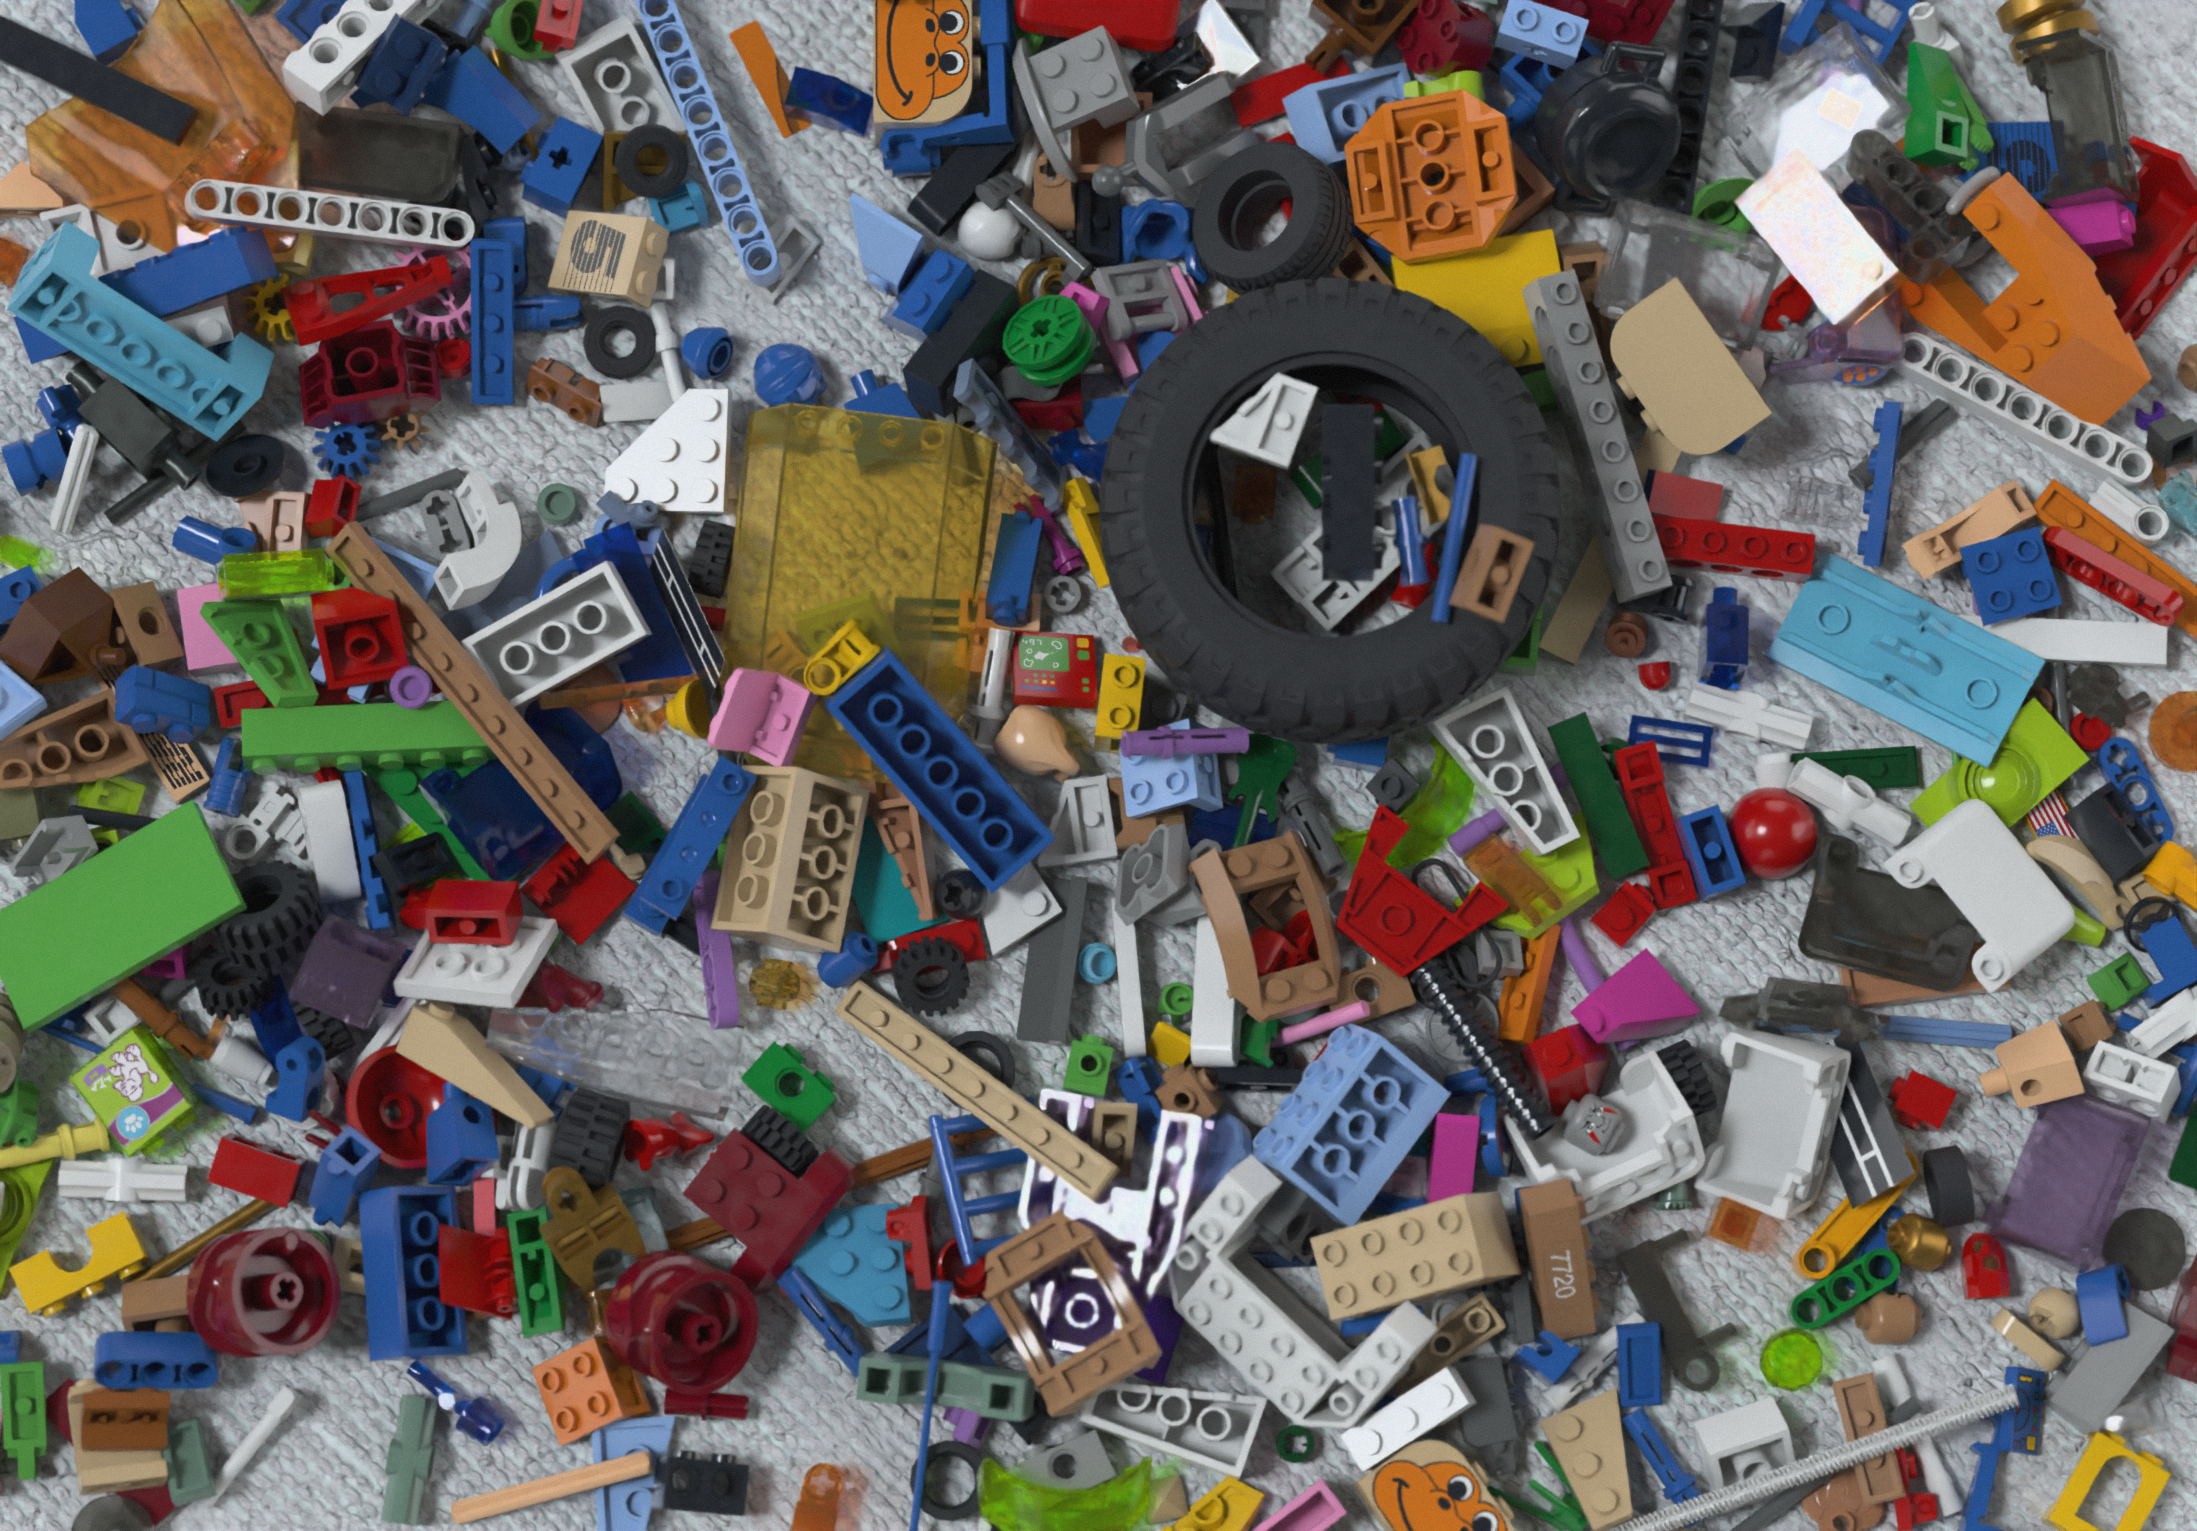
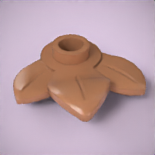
(1841, 1501)

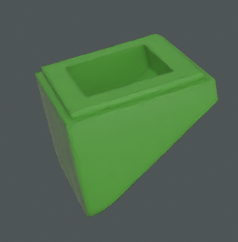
(2118, 982)

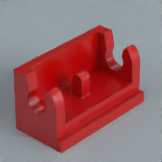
(257, 1170)

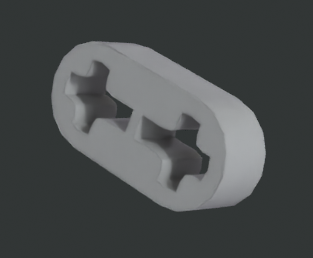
(434, 528)

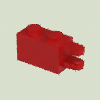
(466, 911)

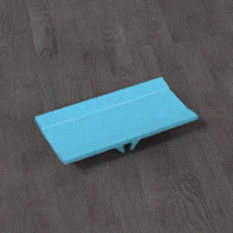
(1905, 659)

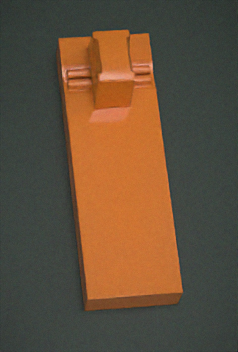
(1524, 995)

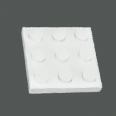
(476, 971)

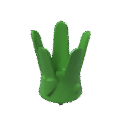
(1175, 1001)

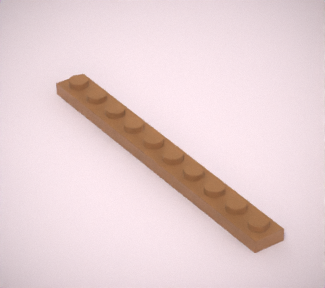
(476, 696)

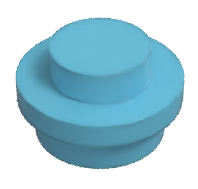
(1095, 963)

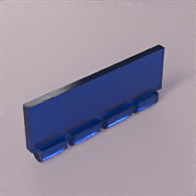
(661, 652)

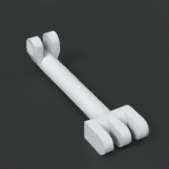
(278, 1409)

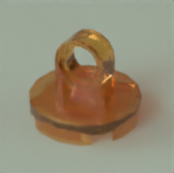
(2174, 732)

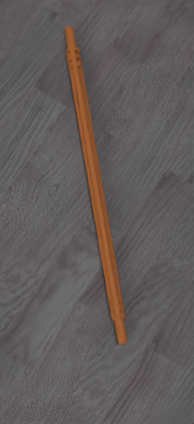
(868, 1171)

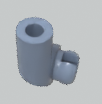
(638, 514)

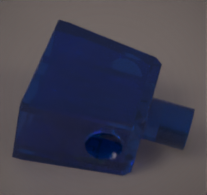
(1723, 641)

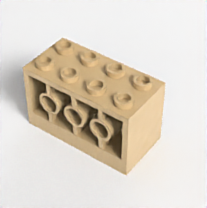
(791, 860)
(1415, 1255)

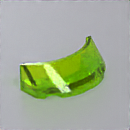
(1431, 817)
(1025, 1506)

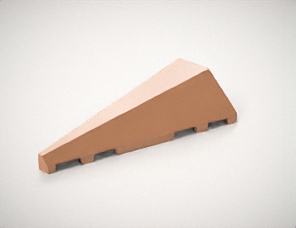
(910, 842)

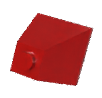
(357, 637)

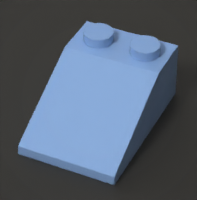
(1335, 109)

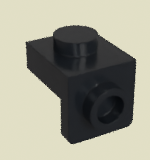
(1394, 787)

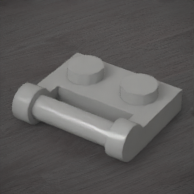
(1140, 286)

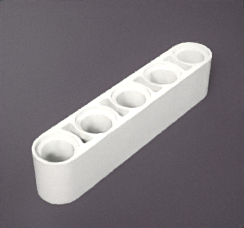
(1214, 1015)

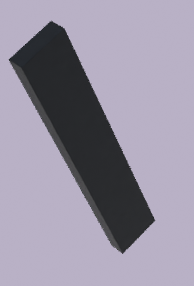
(95, 83)

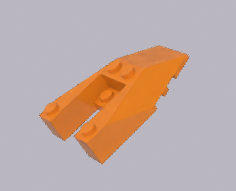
(2050, 324)

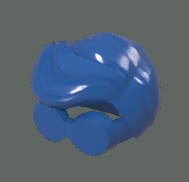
(788, 375)

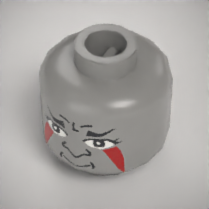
(1592, 1124)

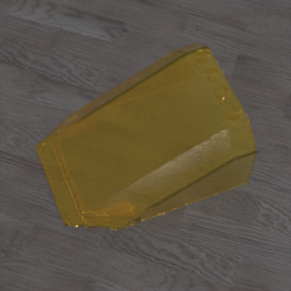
(864, 525)

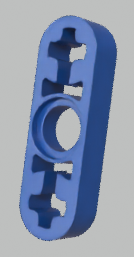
(2132, 760)

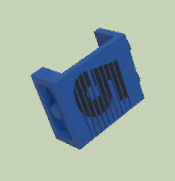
(2022, 150)

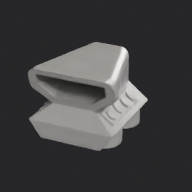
(1156, 879)

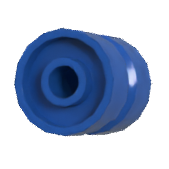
(36, 461)

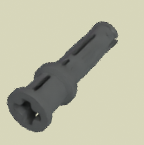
(1299, 805)

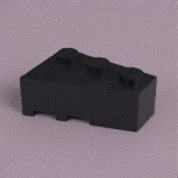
(970, 332)

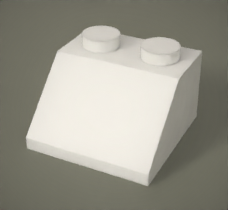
(1744, 1445)

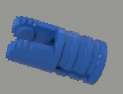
(546, 312)
(227, 785)

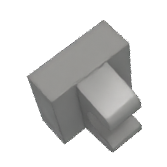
(1510, 949)

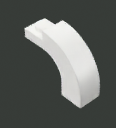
(475, 573)

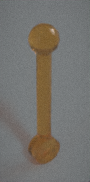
(208, 1050)

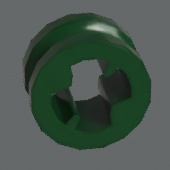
(1294, 1457)

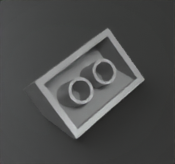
(2105, 1372)

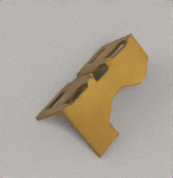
(1425, 466)

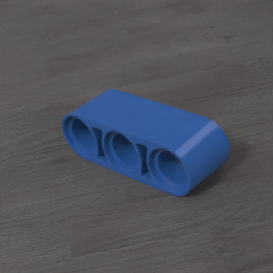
(154, 1360)

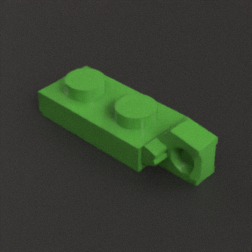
(24, 1414)

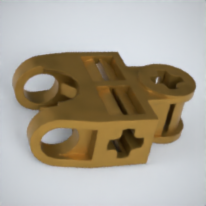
(586, 1225)

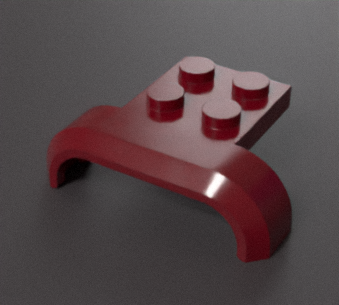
(767, 1203)

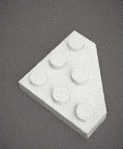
(680, 457)

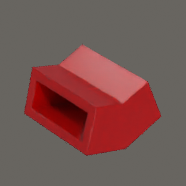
(332, 506)

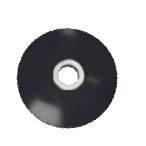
(246, 465)

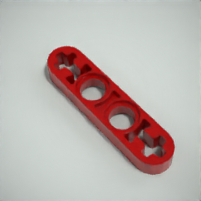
(2147, 594)

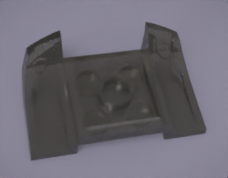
(1805, 1003)

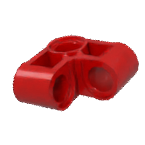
(1292, 949)

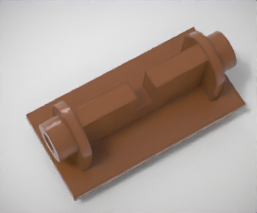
(551, 384)

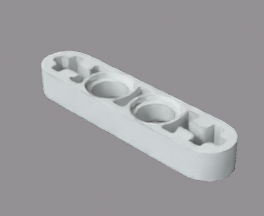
(1128, 986)

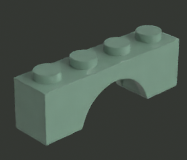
(974, 1387)

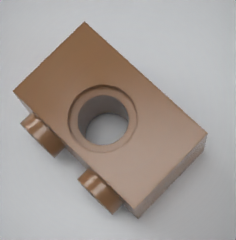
(1491, 573)
(143, 628)
(1393, 993)

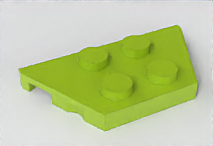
(1566, 871)

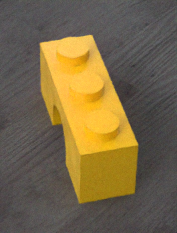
(115, 1252)

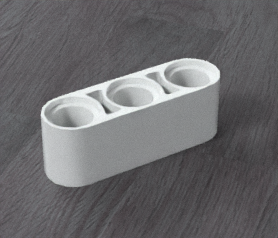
(329, 842)

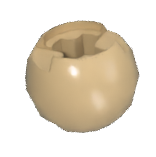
(2054, 1313)

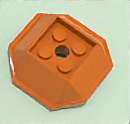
(1406, 145)

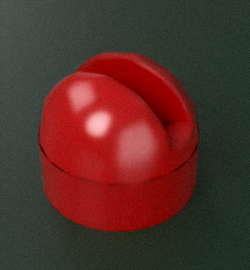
(1655, 675)

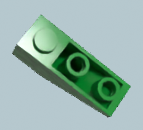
(1939, 120)

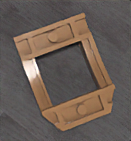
(1253, 868)
(1098, 1365)

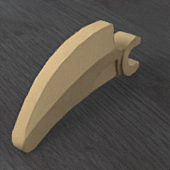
(2081, 869)

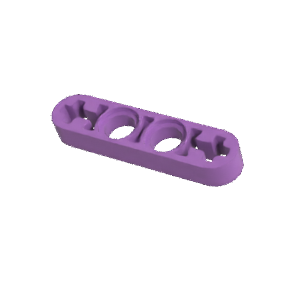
(715, 956)

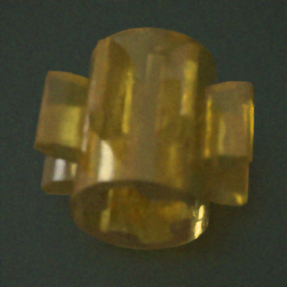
(774, 983)

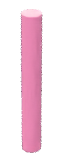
(1321, 1023)

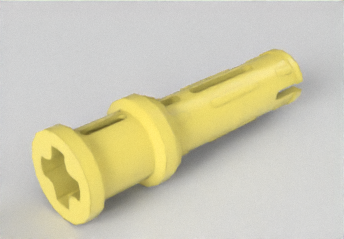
(63, 1142)

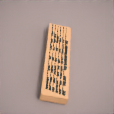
(172, 761)

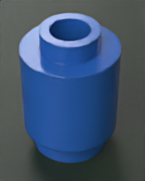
(910, 163)
(855, 958)

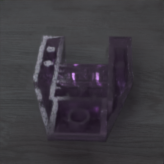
(1133, 1226)

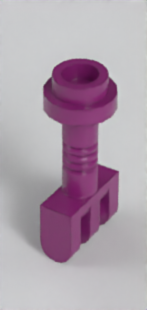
(1068, 560)

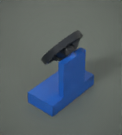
(2167, 947)

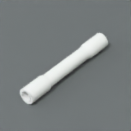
(1937, 1479)

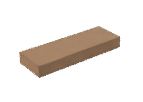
(1861, 1416)

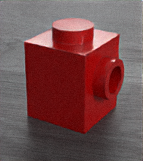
(1920, 1101)

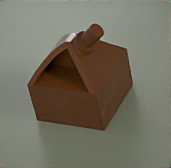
(62, 632)

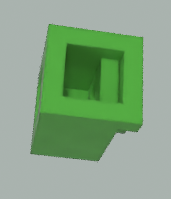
(1087, 1083)

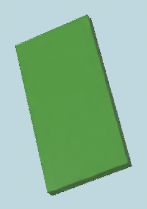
(114, 915)

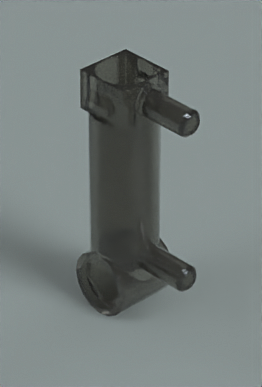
(1663, 1303)

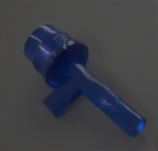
(476, 1418)

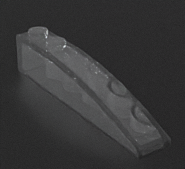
(637, 1056)

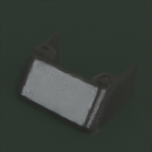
(2085, 118)

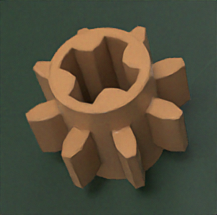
(409, 435)

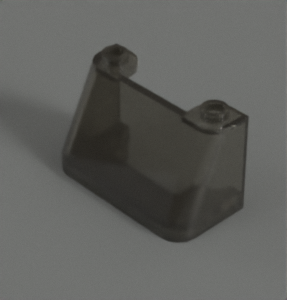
(1879, 926)

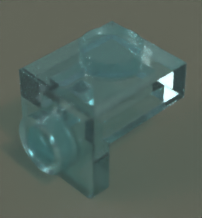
(2179, 501)

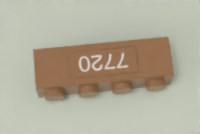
(1558, 1258)

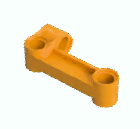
(1846, 1227)

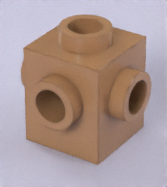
(1189, 1091)

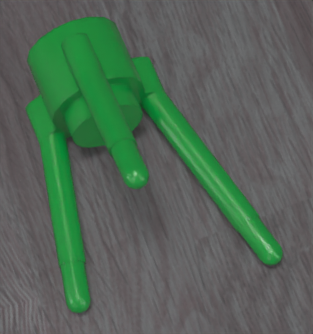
(1565, 1507)

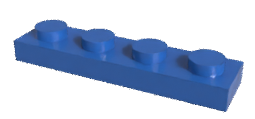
(492, 321)
(1883, 466)

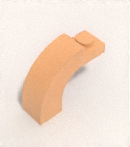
(1986, 519)

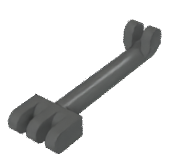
(1005, 191)

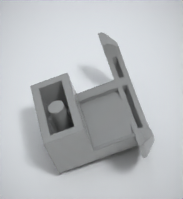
(1071, 86)

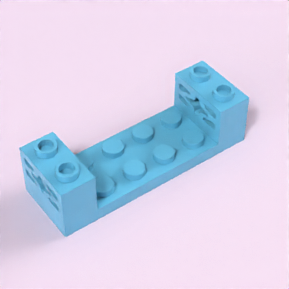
(132, 344)

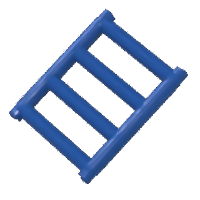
(952, 1169)

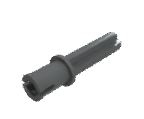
(1911, 436)

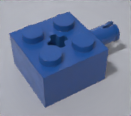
(1528, 81)

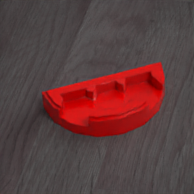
(1787, 300)

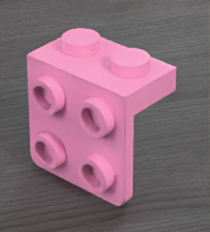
(762, 715)

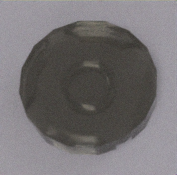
(2146, 1246)

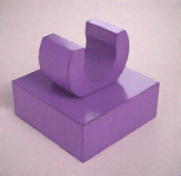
(970, 1426)

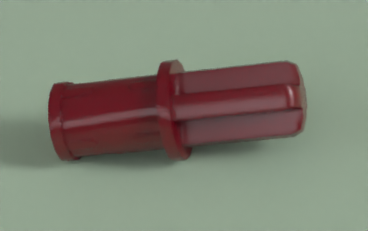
(707, 1405)

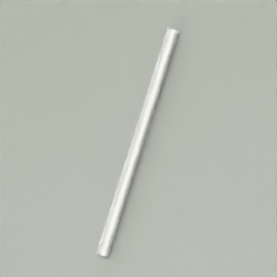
(1824, 1462)

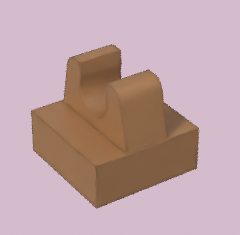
(2086, 1025)

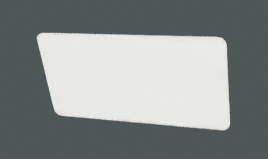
(635, 401)

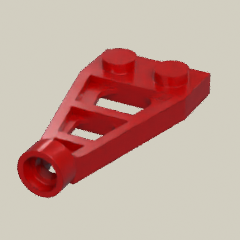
(310, 307)

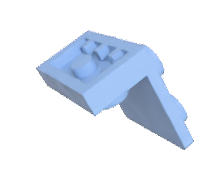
(1161, 784)

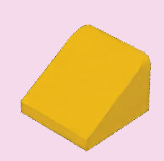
(1169, 1045)

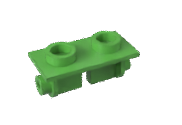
(18, 1112)

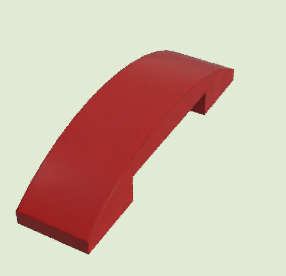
(1649, 809)

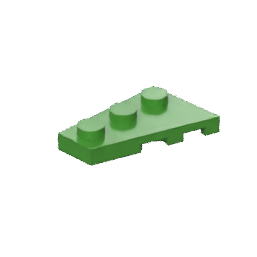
(265, 647)

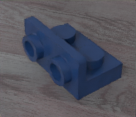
(402, 64)

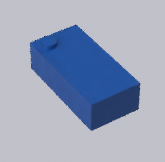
(404, 1273)

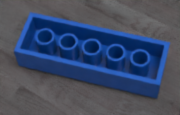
(177, 280)
(939, 769)

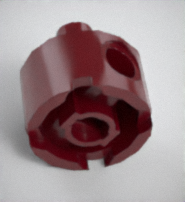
(1445, 38)

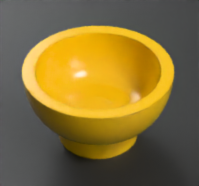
(690, 711)

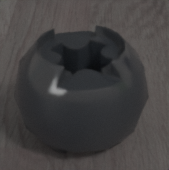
(961, 894)

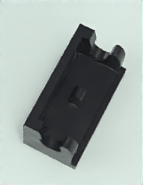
(2112, 831)

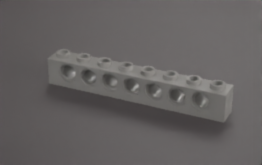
(1596, 436)

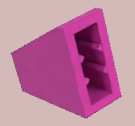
(2097, 226)
(1636, 1003)
(1451, 1156)

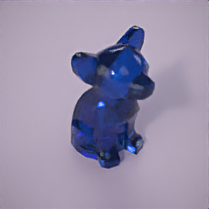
(1086, 458)

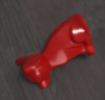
(656, 1139)

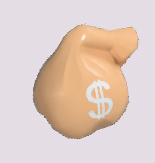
(1035, 744)

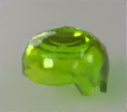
(1790, 1359)

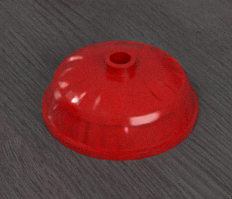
(408, 1089)

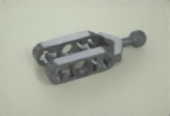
(1143, 157)

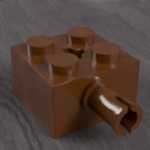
(1356, 30)

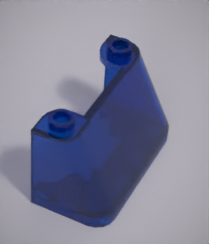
(498, 817)

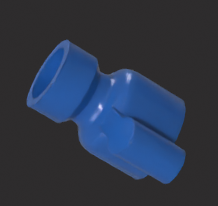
(60, 410)

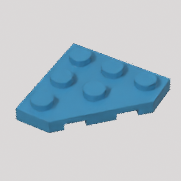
(858, 1265)

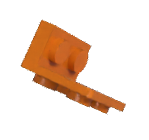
(589, 1390)

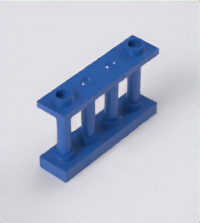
(1803, 32)
(689, 846)

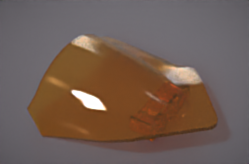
(241, 135)

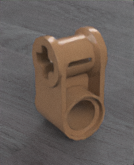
(1053, 198)

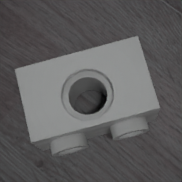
(1084, 1447)

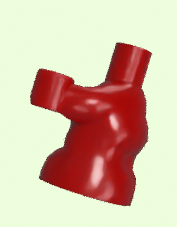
(1414, 595)

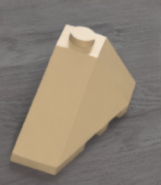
(457, 1052)

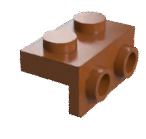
(124, 1420)

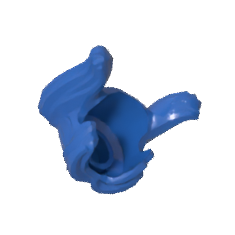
(1160, 232)

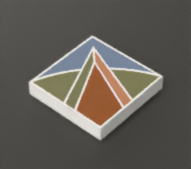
(1220, 40)

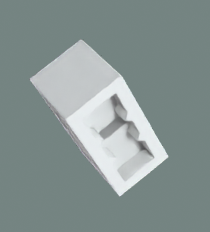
(2132, 1081)

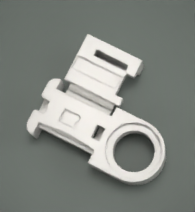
(276, 818)

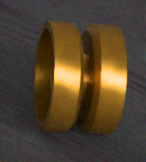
(2042, 17)

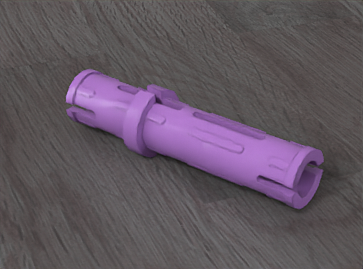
(1170, 742)

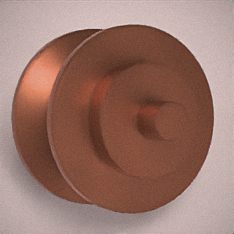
(1626, 635)

